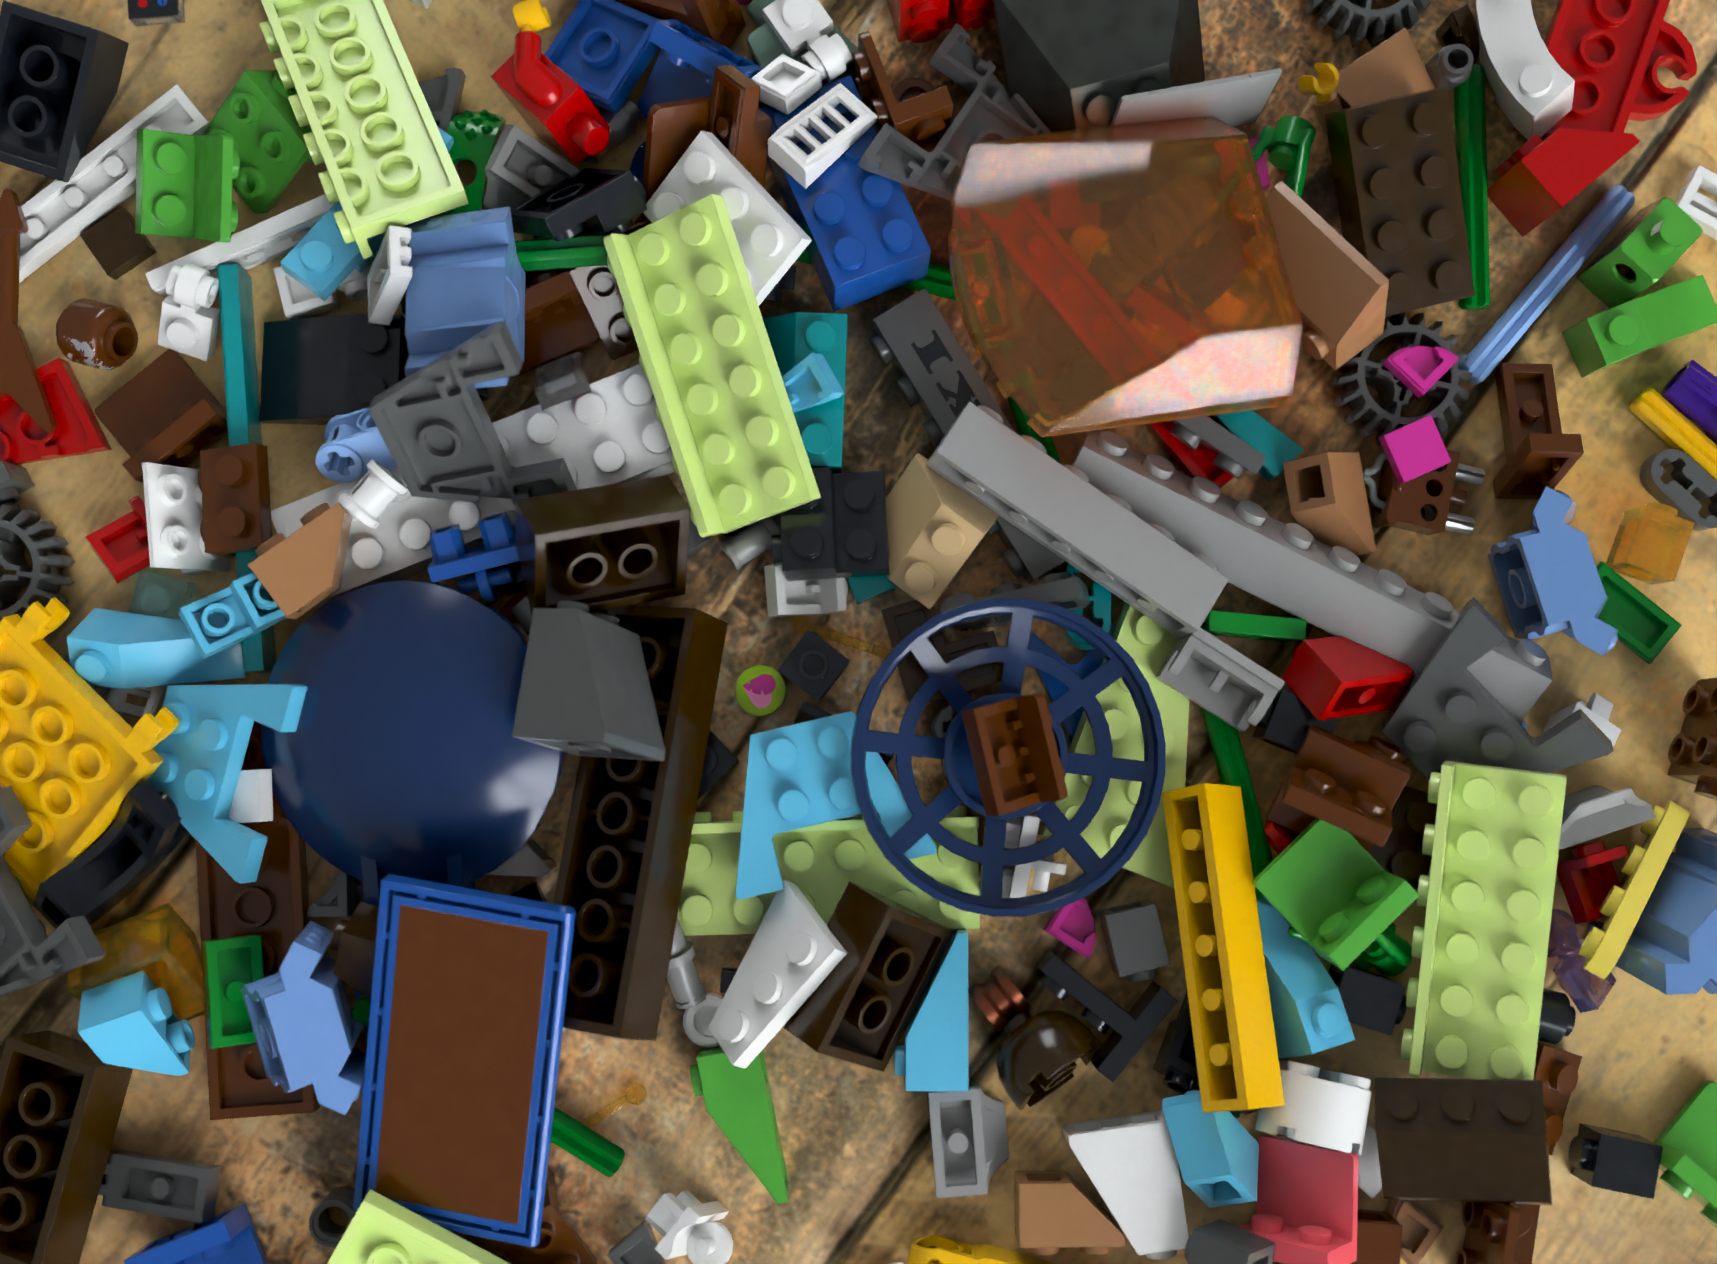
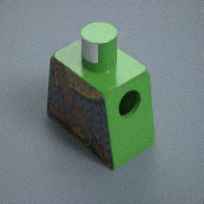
(1645, 244)

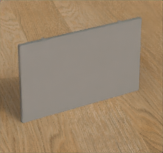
(1229, 99)

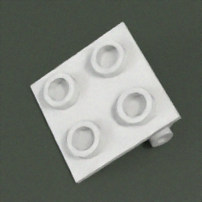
(174, 520)

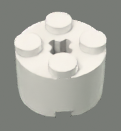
(1319, 1110)

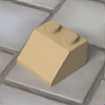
(931, 531)

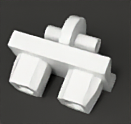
(1022, 833)
(691, 1229)

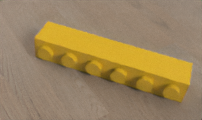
(1222, 949)

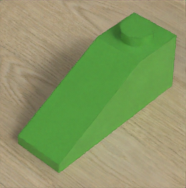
(1641, 325)
(745, 1113)

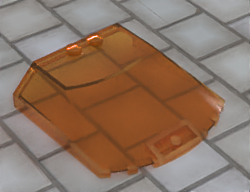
(1124, 275)

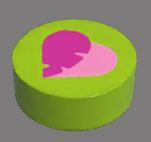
(760, 690)

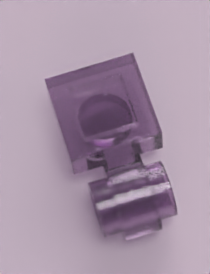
(1582, 986)

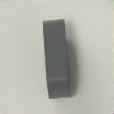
(1682, 493)

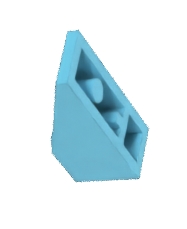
(144, 651)
(1302, 993)
(938, 1031)

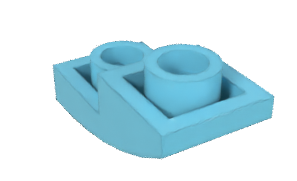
(230, 615)

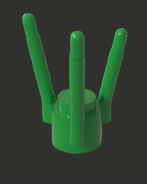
(1288, 148)
(1387, 953)

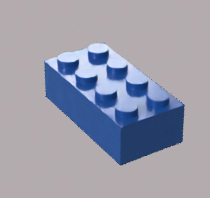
(856, 219)

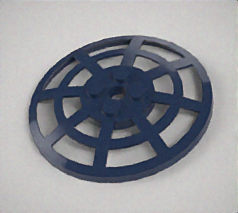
(960, 770)

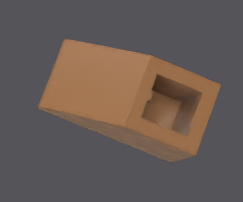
(1331, 500)
(306, 564)
(1059, 1213)

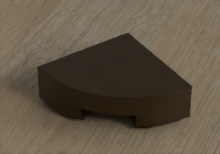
(1460, 29)

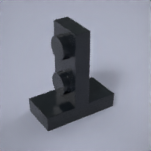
(1129, 1027)

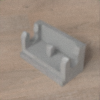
(1220, 679)

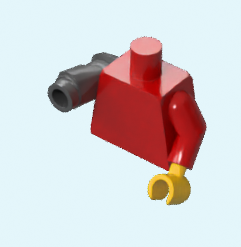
(553, 101)

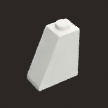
(1136, 1176)

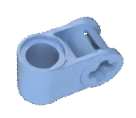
(350, 446)

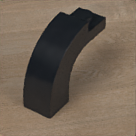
(117, 862)

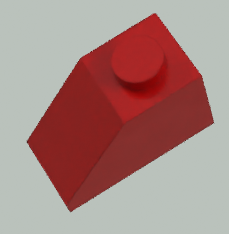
(1344, 678)

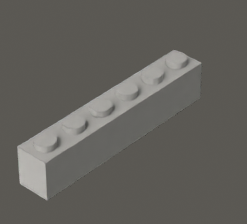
(1077, 520)

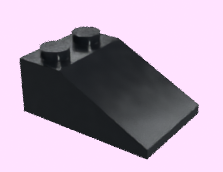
(53, 88)
(328, 366)

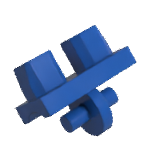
(454, 560)

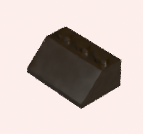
(604, 544)
(877, 985)
(1463, 1140)

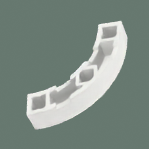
(1520, 68)

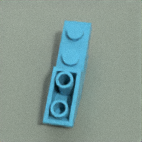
(323, 258)

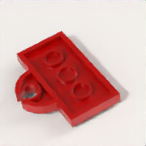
(1615, 58)

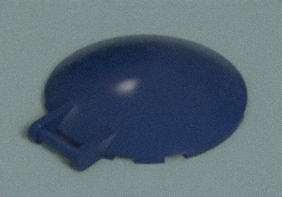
(408, 737)

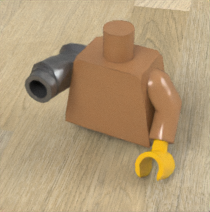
(1385, 73)

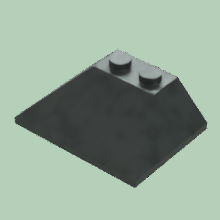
(1085, 54)

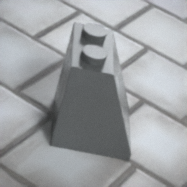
(587, 687)

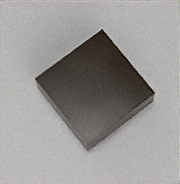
(117, 244)

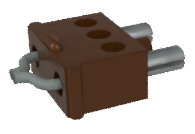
(1404, 503)

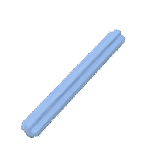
(1547, 283)

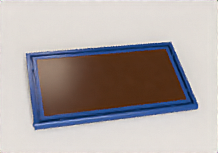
(464, 1056)

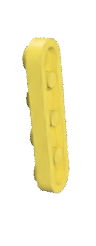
(1626, 904)

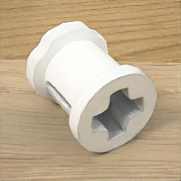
(373, 494)

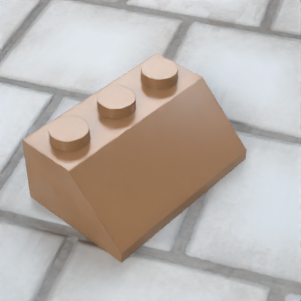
(1333, 284)

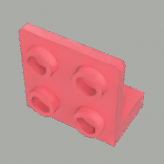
(1306, 1202)

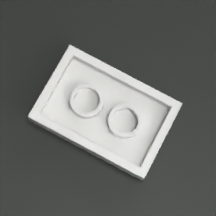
(763, 229)

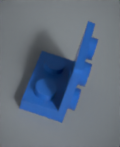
(686, 64)
(223, 1240)

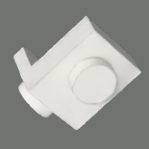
(804, 596)

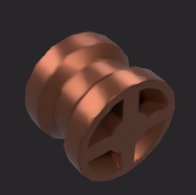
(998, 998)

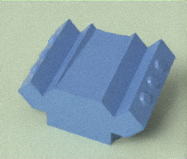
(462, 284)
(1552, 578)
(1678, 928)
(307, 1024)

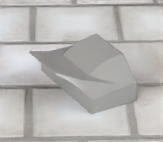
(521, 169)
(1600, 812)
(966, 1141)

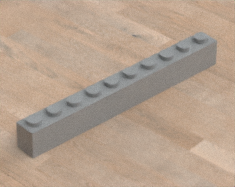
(1302, 573)

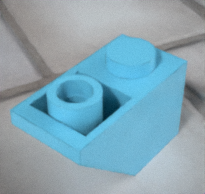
(135, 1026)
(1212, 1151)

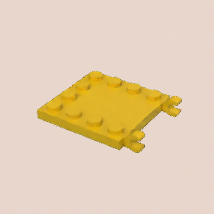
(63, 748)

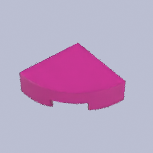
(1420, 366)
(1074, 927)

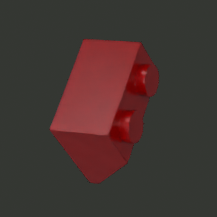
(1552, 172)

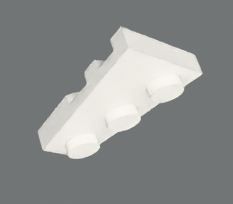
(777, 975)

